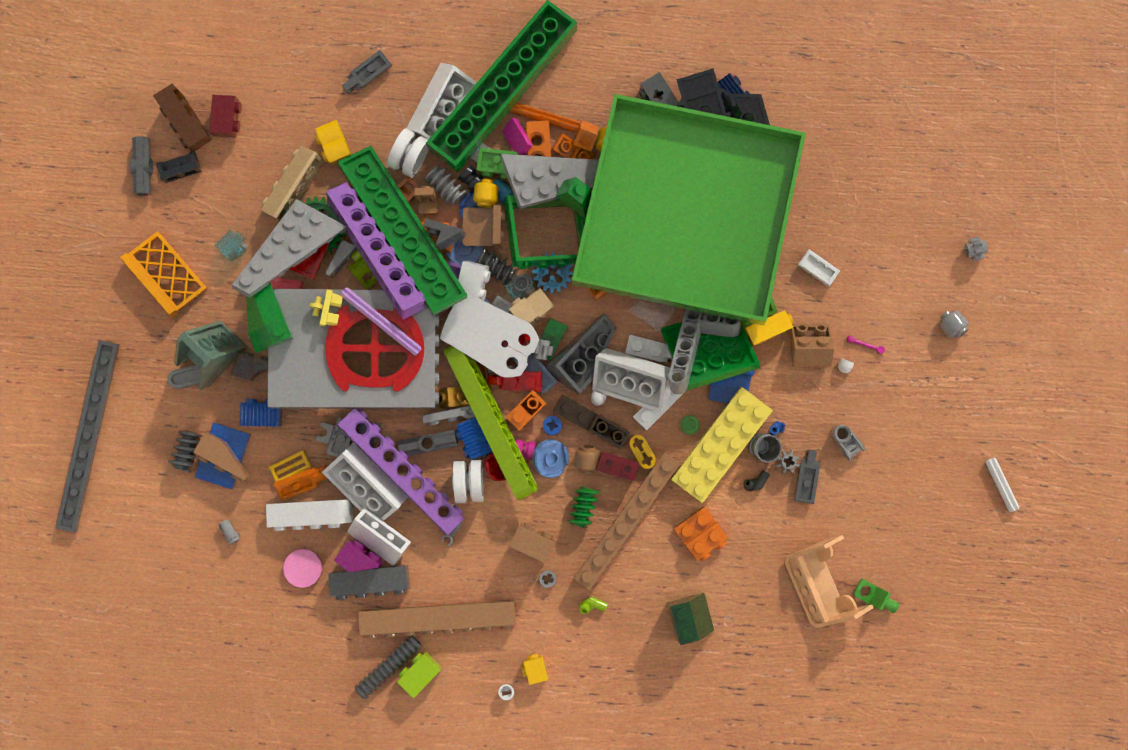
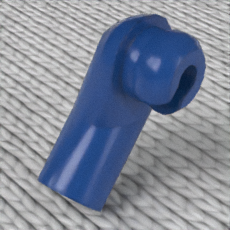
(776, 427)

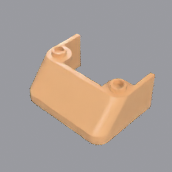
(817, 588)

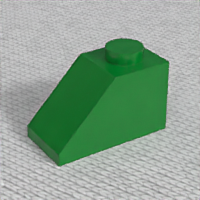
(575, 195)

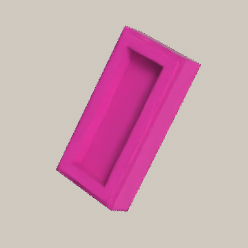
(517, 137)

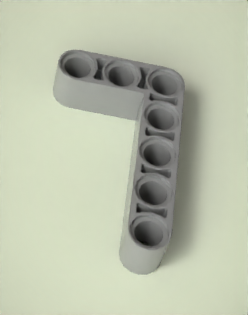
(692, 326)

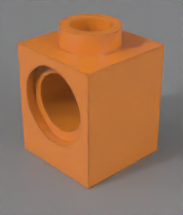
(586, 135)

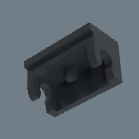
(179, 167)

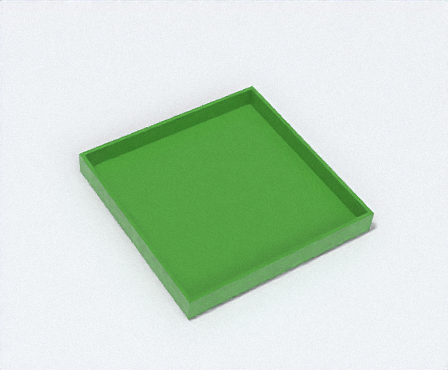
(689, 209)

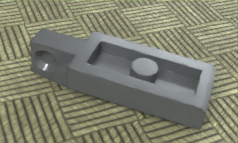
(367, 72)
(807, 478)

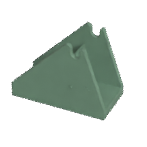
(210, 349)

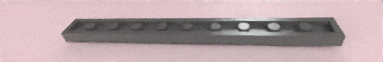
(87, 436)

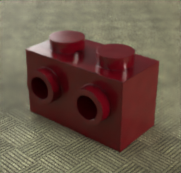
(225, 116)

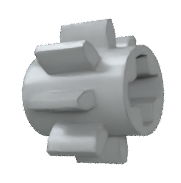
(976, 248)
(543, 350)
(792, 459)

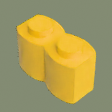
(333, 142)

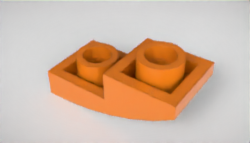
(566, 149)

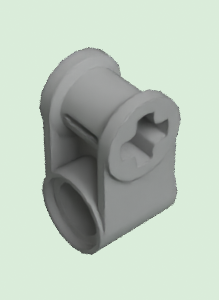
(849, 444)

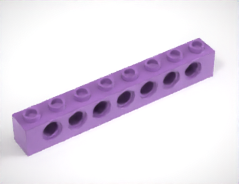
(405, 305)
(453, 516)

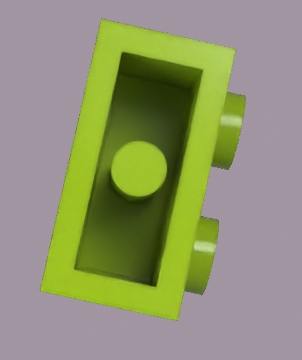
(419, 674)

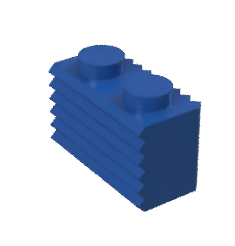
(259, 414)
(473, 438)

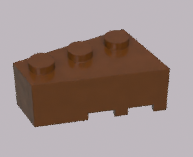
(182, 117)

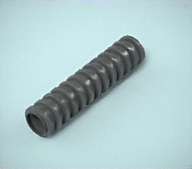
(388, 667)

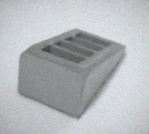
(340, 258)

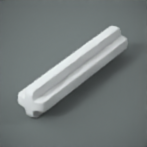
(1002, 484)

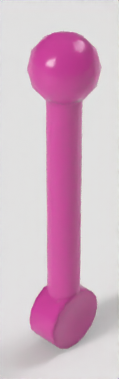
(880, 349)

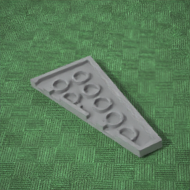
(540, 177)
(291, 242)

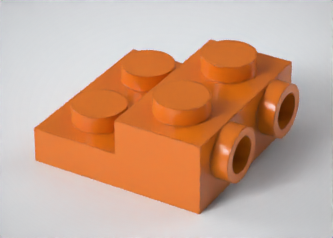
(701, 534)

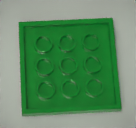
(716, 356)

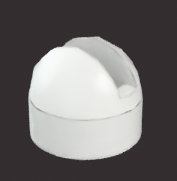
(845, 366)
(598, 398)
(504, 688)

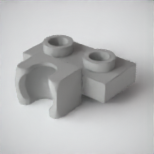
(335, 437)

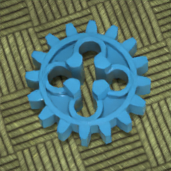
(552, 284)

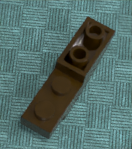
(591, 421)

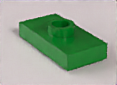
(553, 332)

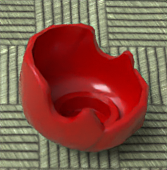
(492, 469)

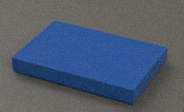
(237, 441)

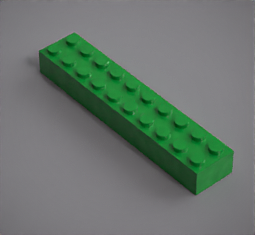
(502, 86)

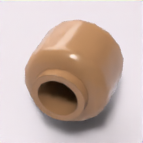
(587, 459)

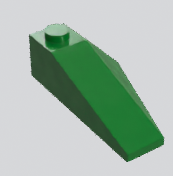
(266, 320)

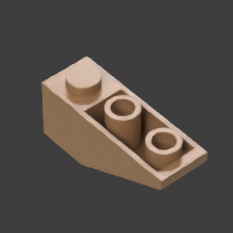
(219, 453)

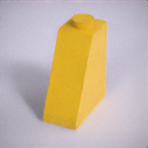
(774, 326)

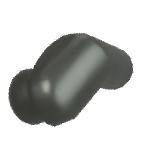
(757, 483)

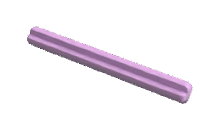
(380, 321)

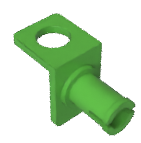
(877, 597)

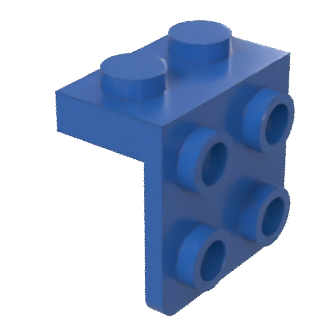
(724, 389)

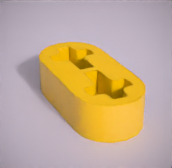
(638, 455)

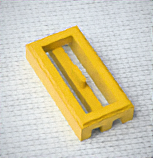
(305, 460)

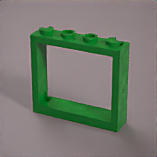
(539, 261)

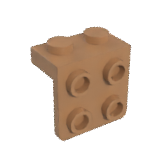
(483, 226)

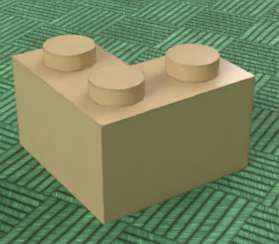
(533, 307)

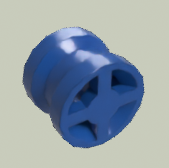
(552, 428)

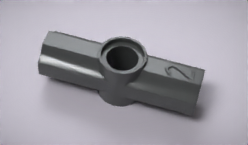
(141, 166)
(440, 441)

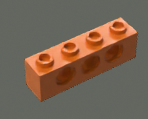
(539, 130)

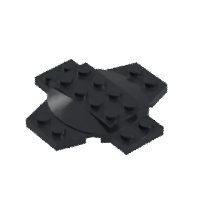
(703, 94)

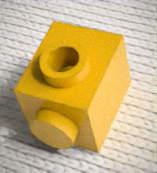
(535, 669)

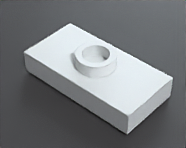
(818, 268)

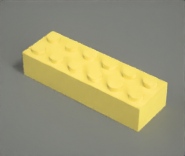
(721, 444)

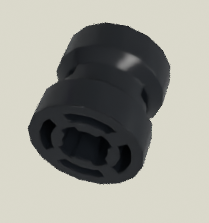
(470, 177)

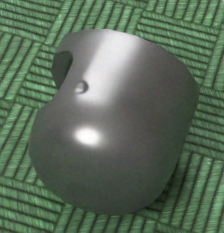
(765, 447)

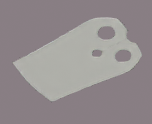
(479, 330)

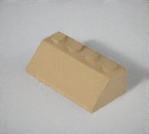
(293, 182)

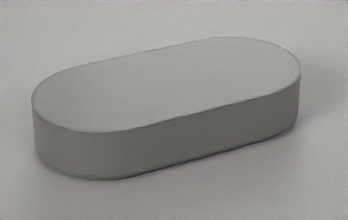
(184, 377)

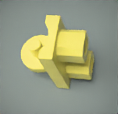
(330, 300)

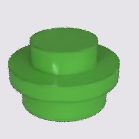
(689, 424)

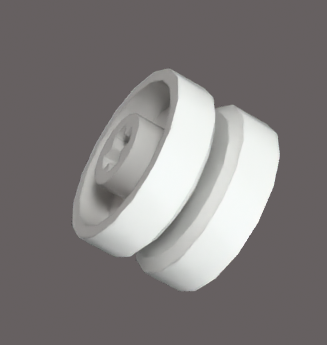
(408, 153)
(471, 481)

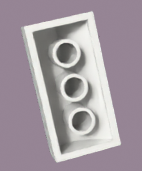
(440, 99)
(631, 379)
(364, 483)

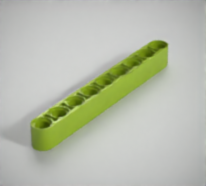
(492, 423)

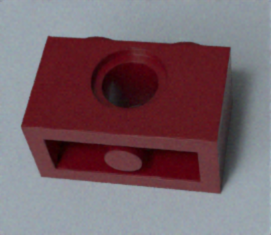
(617, 466)

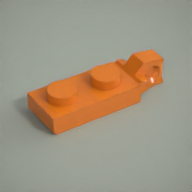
(299, 482)

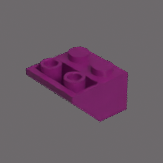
(356, 558)

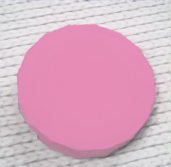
(302, 568)

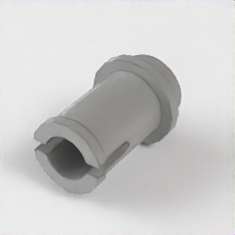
(229, 532)

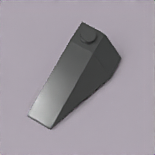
(576, 362)

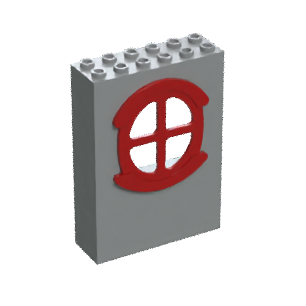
(311, 367)

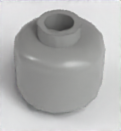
(954, 324)

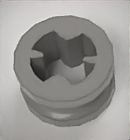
(546, 573)

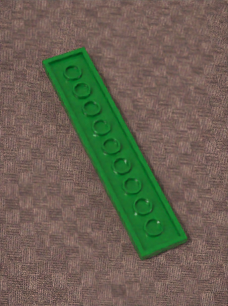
(402, 230)

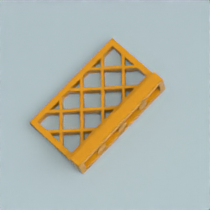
(148, 280)

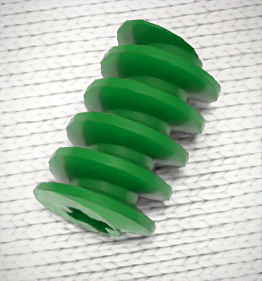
(583, 506)

